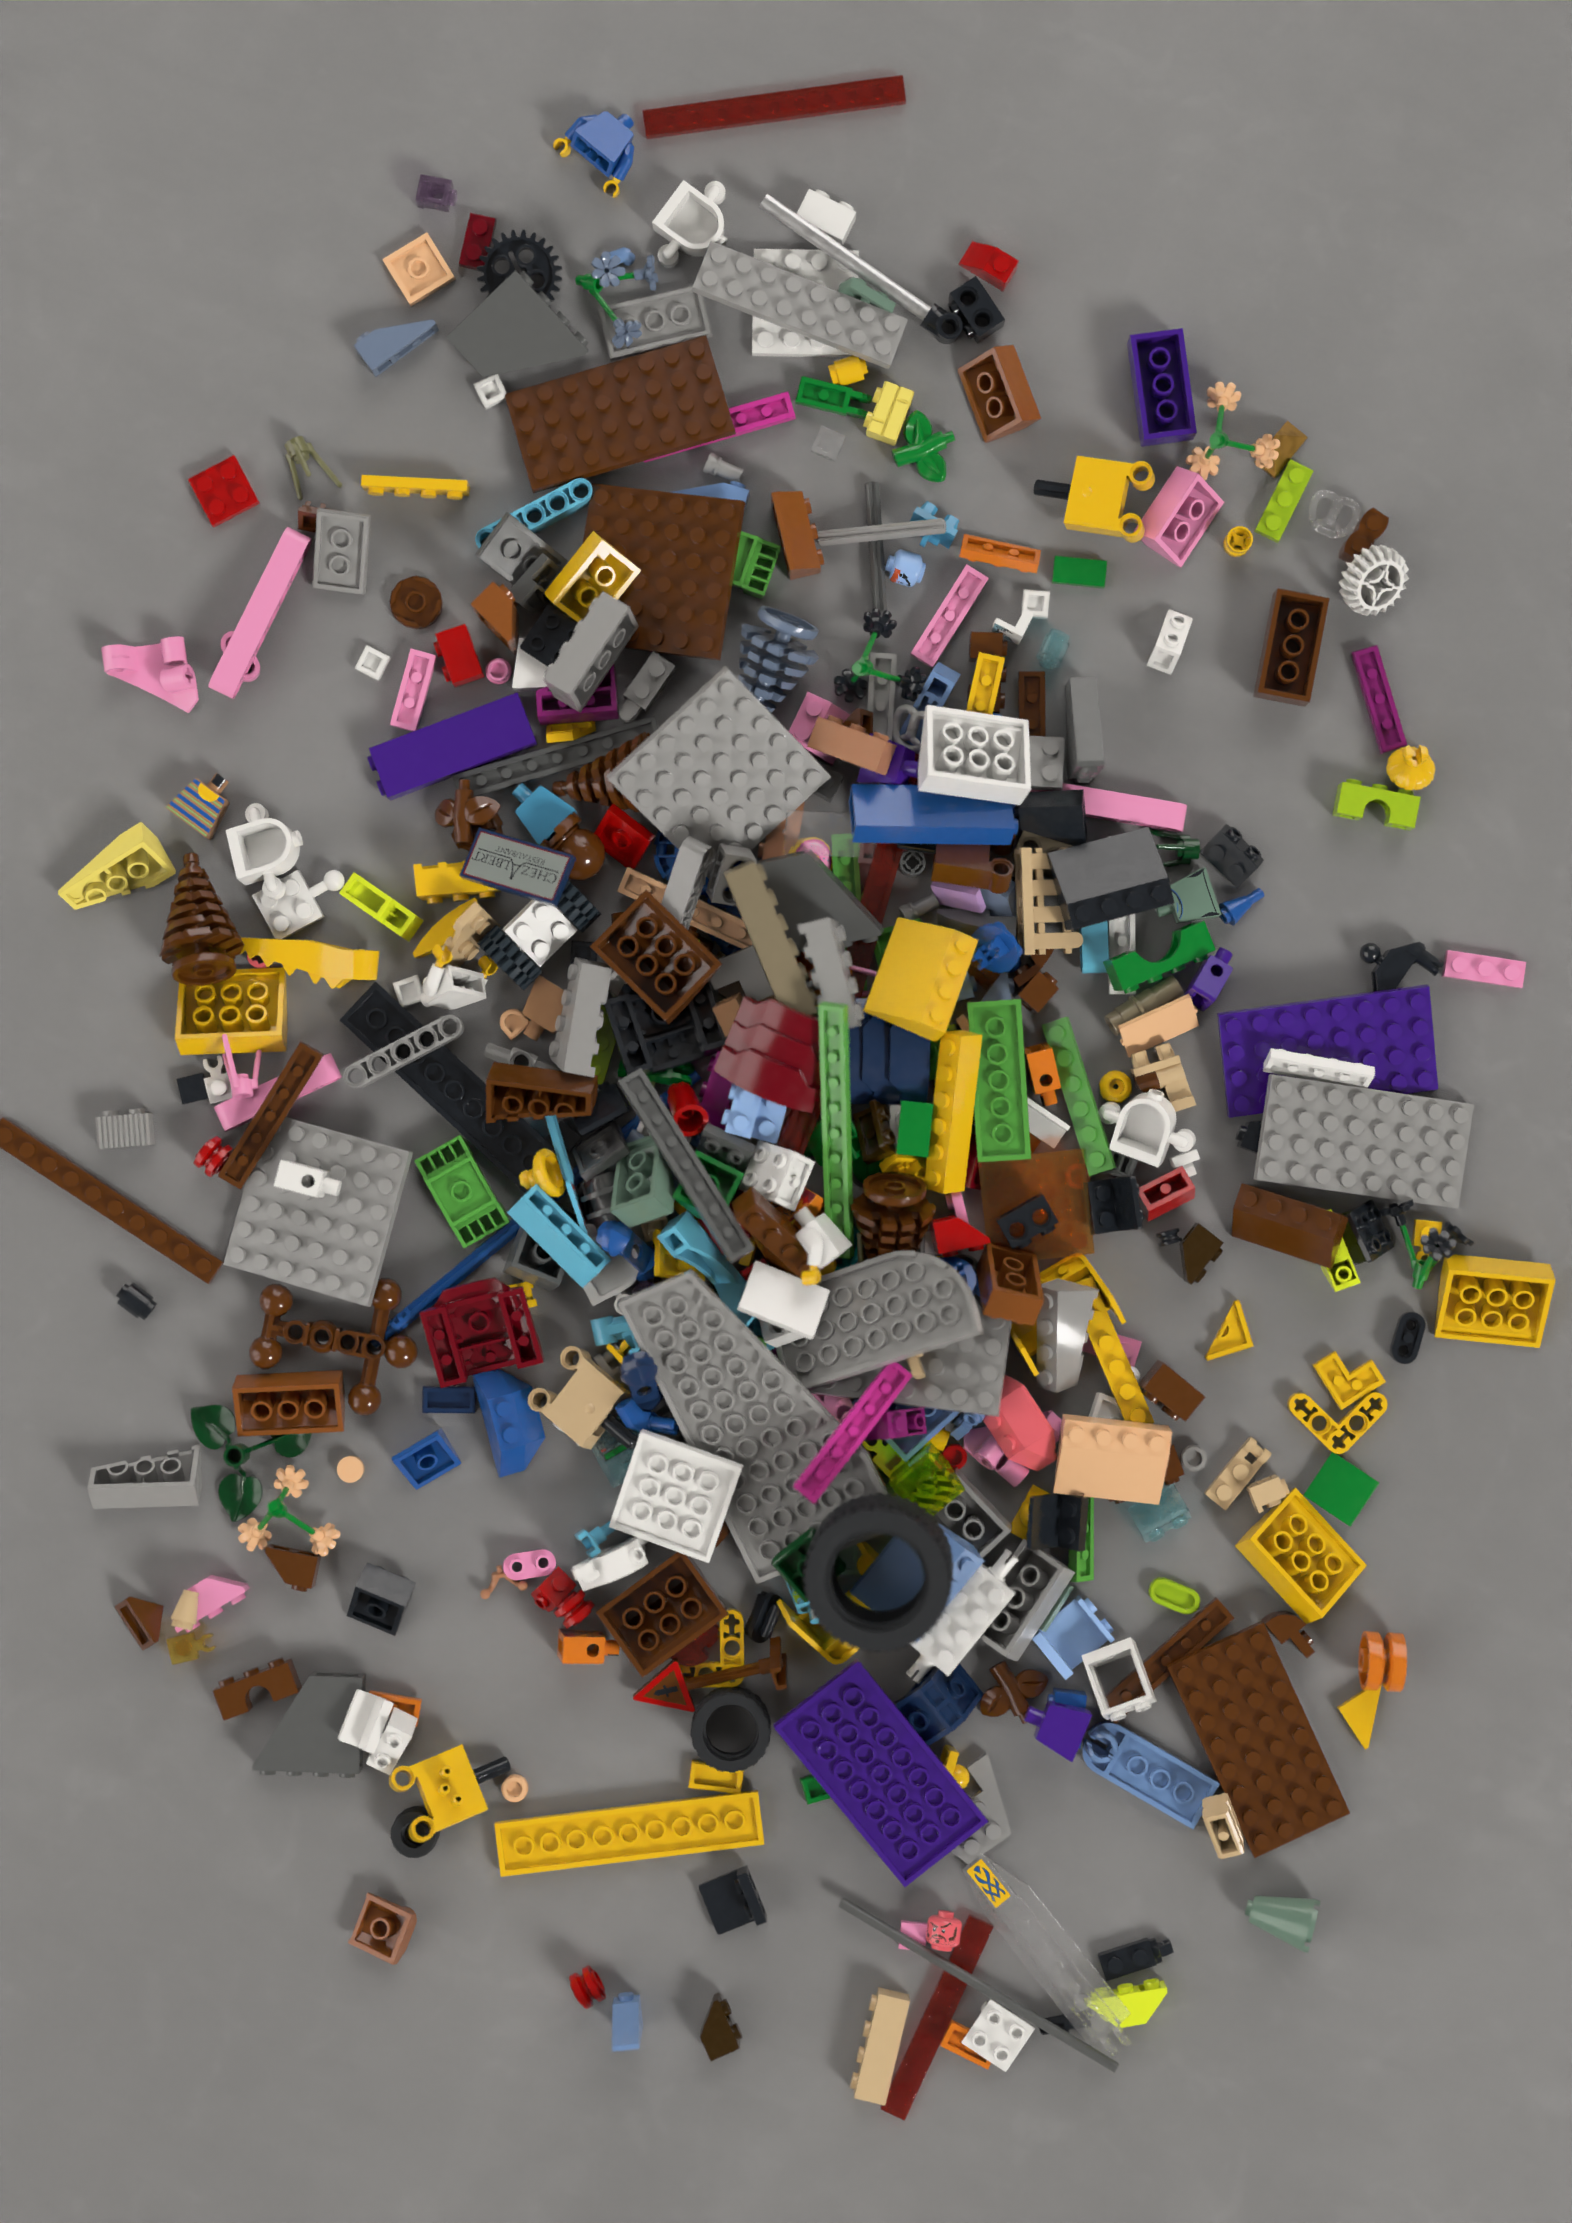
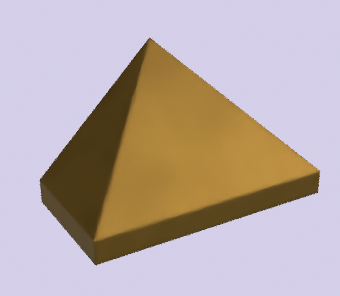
(1290, 442)

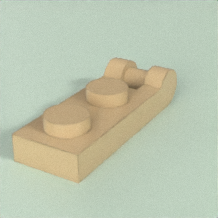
(1237, 1474)

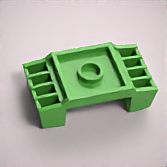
(754, 564)
(462, 1191)

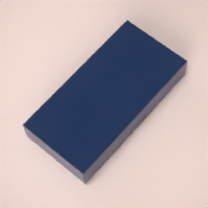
(449, 1399)

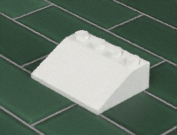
(974, 755)

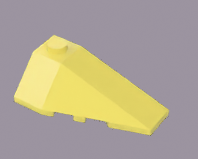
(125, 864)

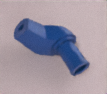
(636, 1419)

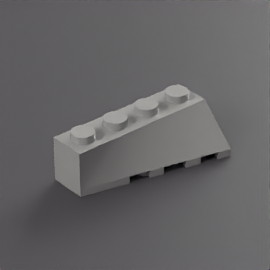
(1062, 1333)
(149, 1481)

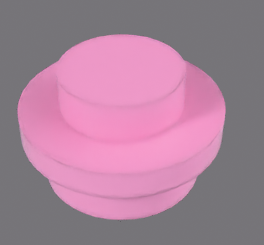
(498, 671)

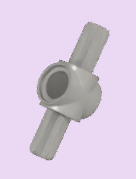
(509, 1056)

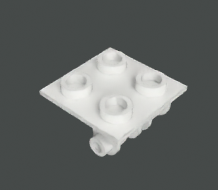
(998, 2034)

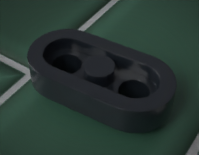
(1409, 1338)

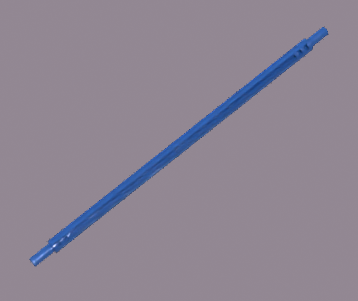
(483, 1252)

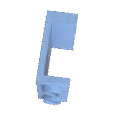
(1073, 1634)

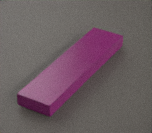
(1378, 699)

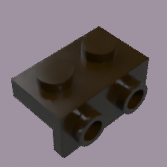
(874, 1132)

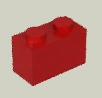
(459, 656)
(1166, 1193)

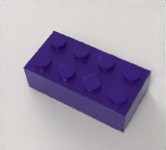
(1161, 387)

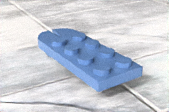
(1148, 1772)

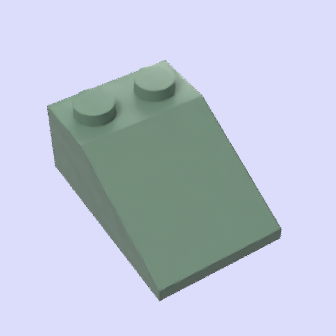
(642, 1184)

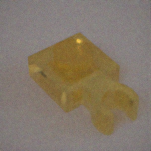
(186, 1647)

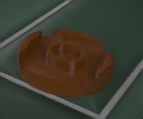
(416, 602)

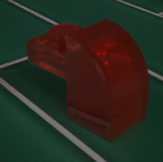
(694, 1652)

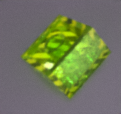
(927, 1480)

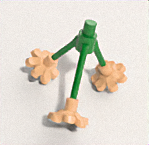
(1204, 461)
(288, 1482)

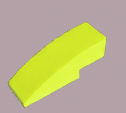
(381, 906)

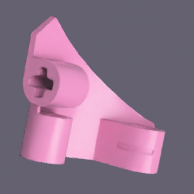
(156, 669)
(987, 1452)

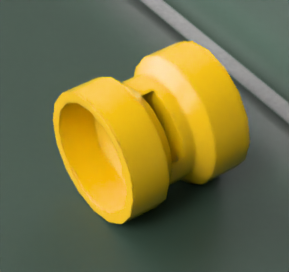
(1242, 537)

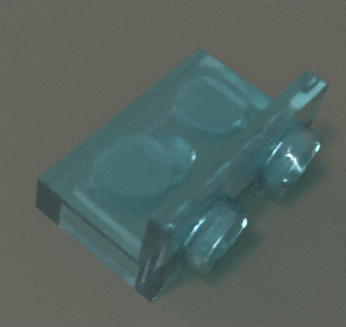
(1156, 1519)

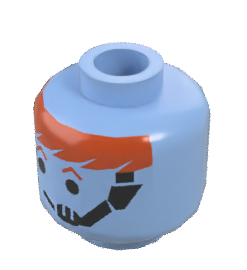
(905, 568)

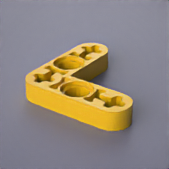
(1332, 1428)
(726, 1660)

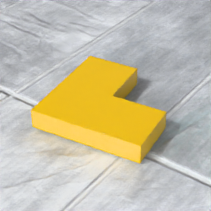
(1347, 1386)

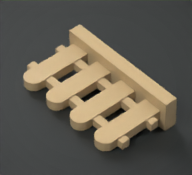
(1027, 914)

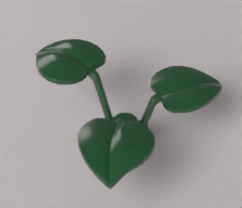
(237, 1492)

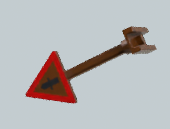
(671, 1688)

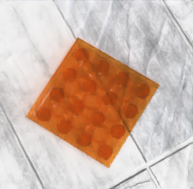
(1063, 1183)

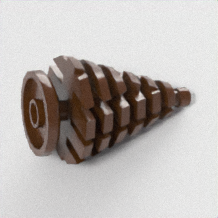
(592, 779)
(199, 932)
(896, 1216)

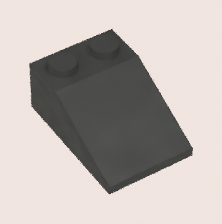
(531, 1262)

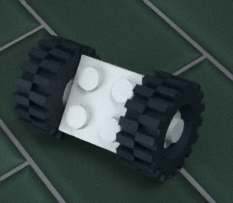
(539, 933)

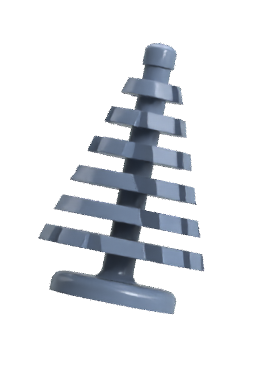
(767, 662)

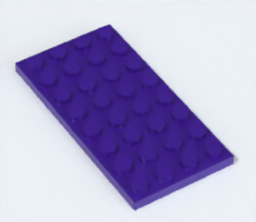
(1371, 1028)
(880, 1772)

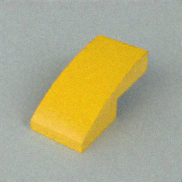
(906, 1164)

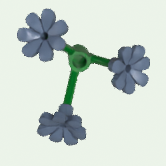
(608, 272)

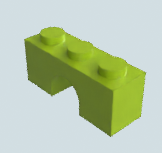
(1399, 807)

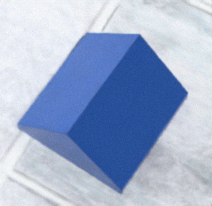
(427, 1459)

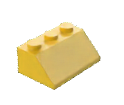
(591, 570)

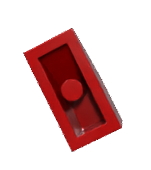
(989, 264)

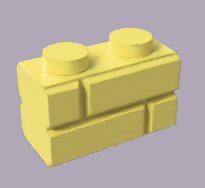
(889, 413)

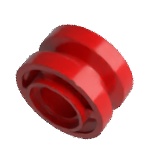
(212, 1156)
(574, 1608)
(587, 1987)

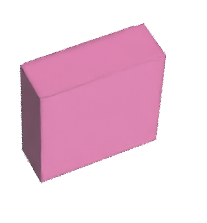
(915, 1930)

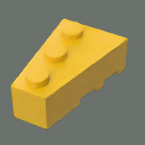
(443, 881)

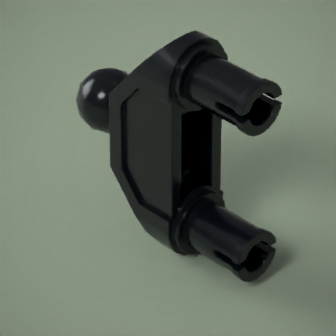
(1396, 962)

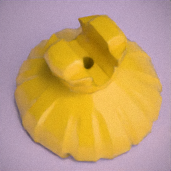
(1411, 767)
(545, 1174)

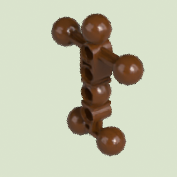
(365, 1396)

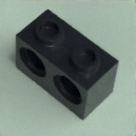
(982, 307)
(1023, 1214)

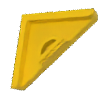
(1232, 1334)
(1360, 1714)

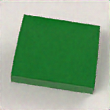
(1341, 1489)

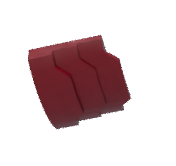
(773, 1054)
(480, 1330)

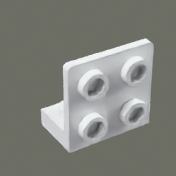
(777, 1174)

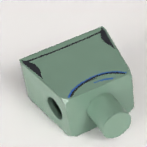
(1192, 899)

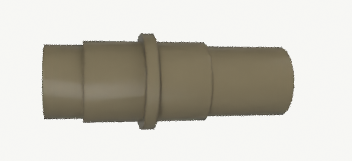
(1145, 1001)

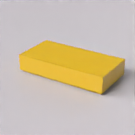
(710, 1779)

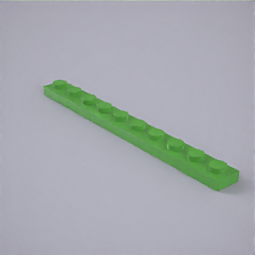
(836, 1118)

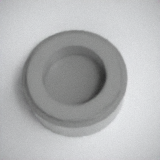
(1193, 1458)

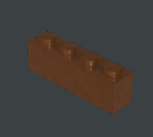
(537, 1093)
(771, 1233)

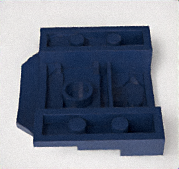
(887, 1062)

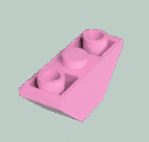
(213, 1594)

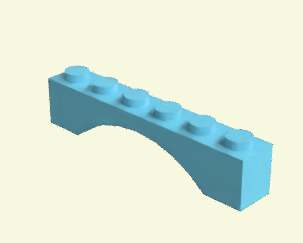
(691, 1244)

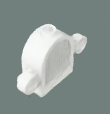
(690, 222)
(263, 850)
(1146, 1128)
(612, 1278)
(611, 1563)

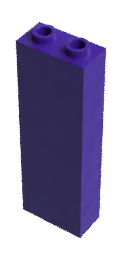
(452, 747)

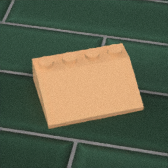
(1112, 1459)

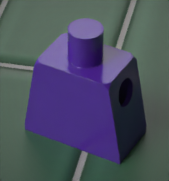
(899, 770)
(1210, 979)
(1059, 1727)

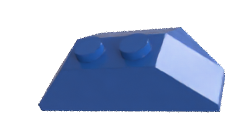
(510, 1423)

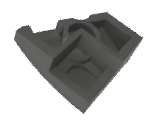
(534, 582)

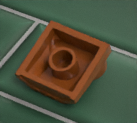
(383, 1929)

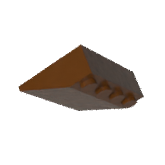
(657, 956)
(662, 1612)

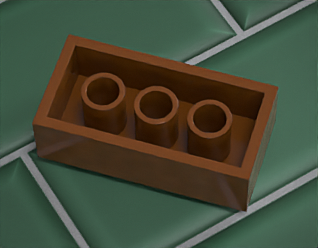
(1291, 647)

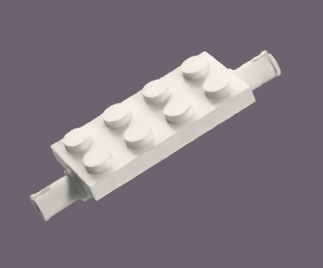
(965, 1619)

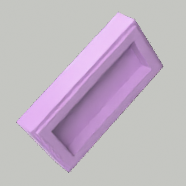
(959, 896)

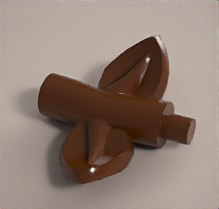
(465, 812)
(1012, 1691)

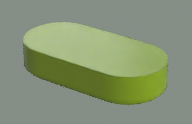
(1174, 1595)

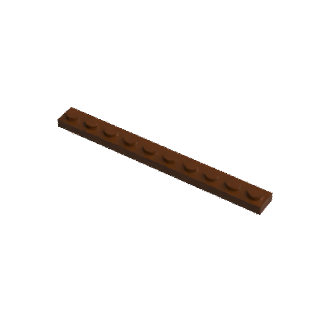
(108, 1202)

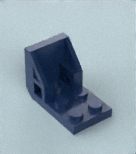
(940, 1702)

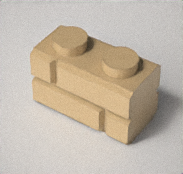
(1223, 1826)

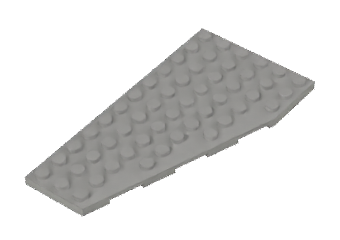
(745, 1408)

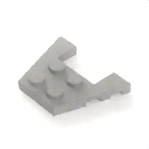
(991, 1805)

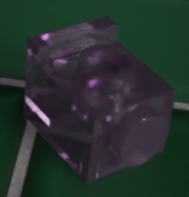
(429, 187)

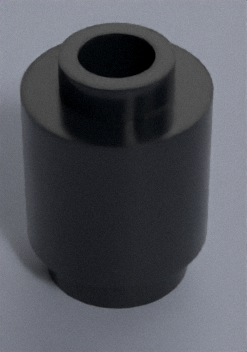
(136, 1301)

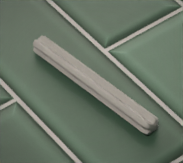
(882, 532)

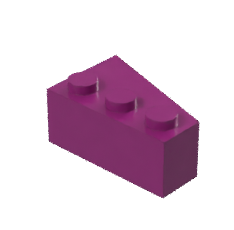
(601, 705)
(715, 1095)

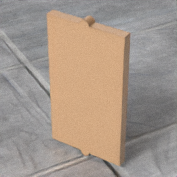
(1158, 1025)

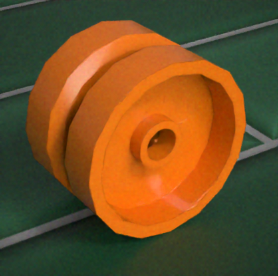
(1382, 1661)

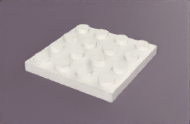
(815, 266)
(675, 1495)

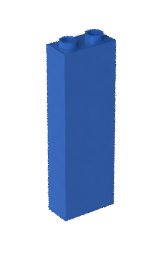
(918, 817)

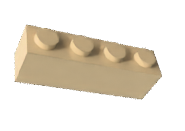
(881, 2045)

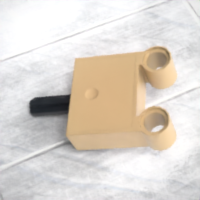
(585, 1403)

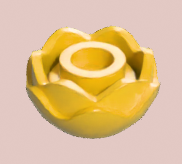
(1109, 1080)

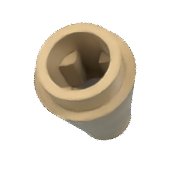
(185, 1612)

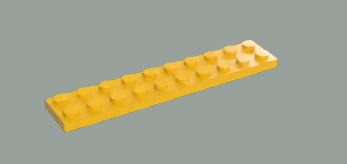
(629, 1833)

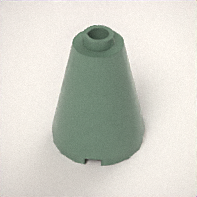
(1285, 1918)

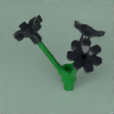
(851, 683)
(1434, 1245)

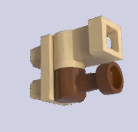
(1164, 1074)

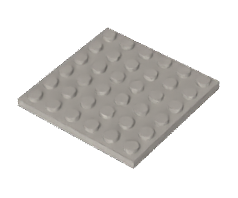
(719, 770)
(317, 1241)

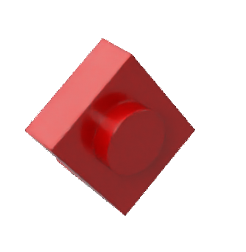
(553, 1590)

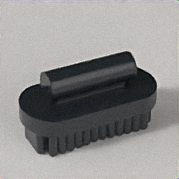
(763, 1617)

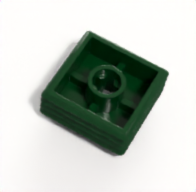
(791, 1562)

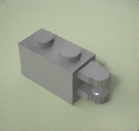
(646, 687)

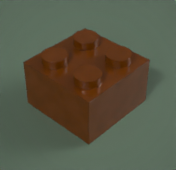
(1171, 1390)

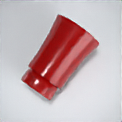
(686, 1109)

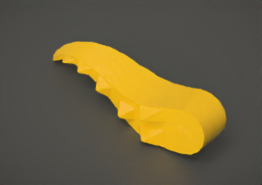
(319, 959)

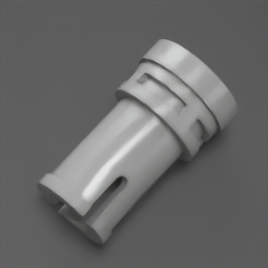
(717, 466)
(919, 908)

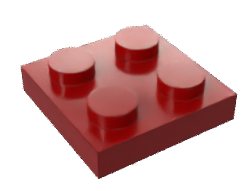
(223, 491)
(623, 837)

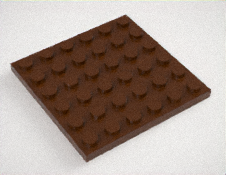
(685, 562)

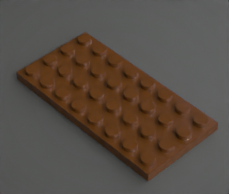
(620, 414)
(1258, 1739)

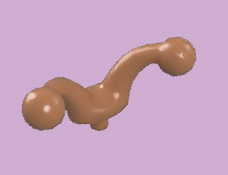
(485, 1593)

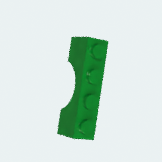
(1187, 944)

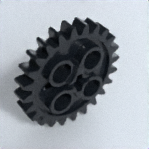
(541, 264)

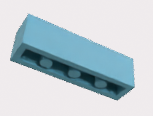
(559, 1235)

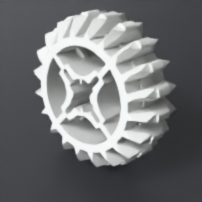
(1373, 580)

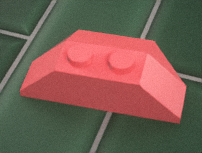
(1022, 1428)

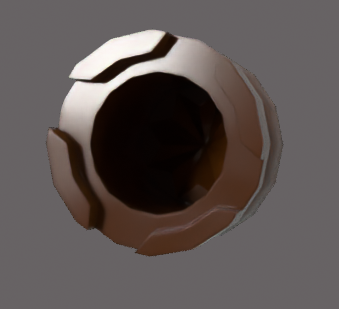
(578, 842)

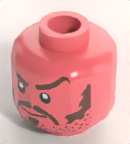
(943, 1931)

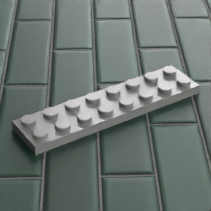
(799, 305)

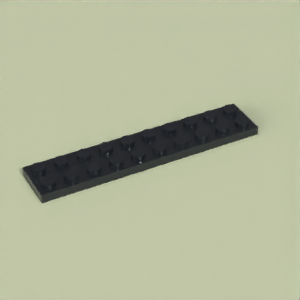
(445, 1084)

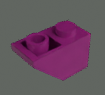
(899, 1424)

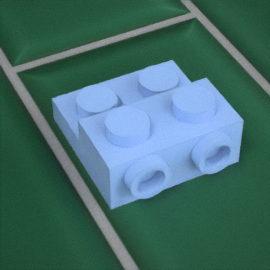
(753, 1116)

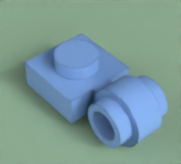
(964, 1424)

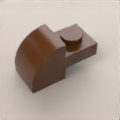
(1287, 1625)

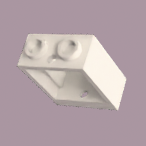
(1106, 1655)

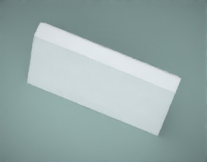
(783, 1300)

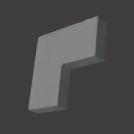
(746, 968)

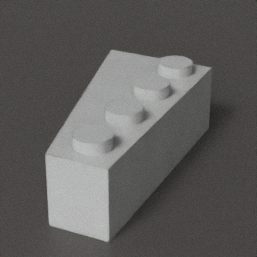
(831, 966)
(580, 1017)

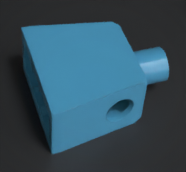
(540, 811)

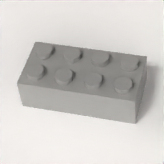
(590, 651)
(1038, 1585)

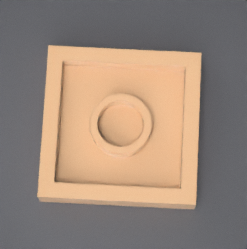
(419, 269)

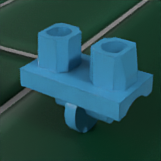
(928, 512)

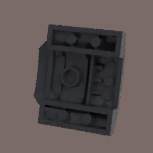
(655, 1045)

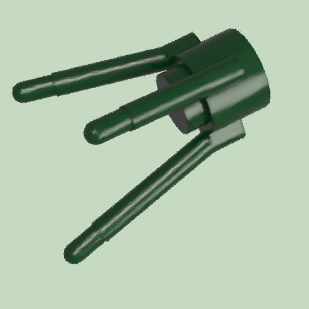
(1185, 847)

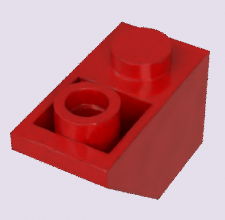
(954, 1234)

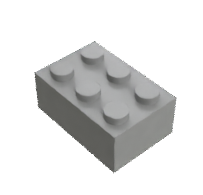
(974, 1518)

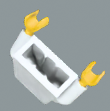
(454, 986)
(822, 1242)

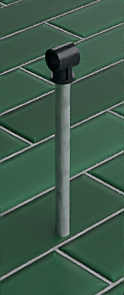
(932, 317)

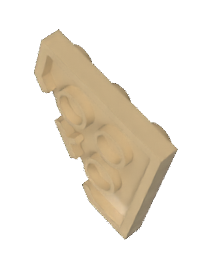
(468, 932)

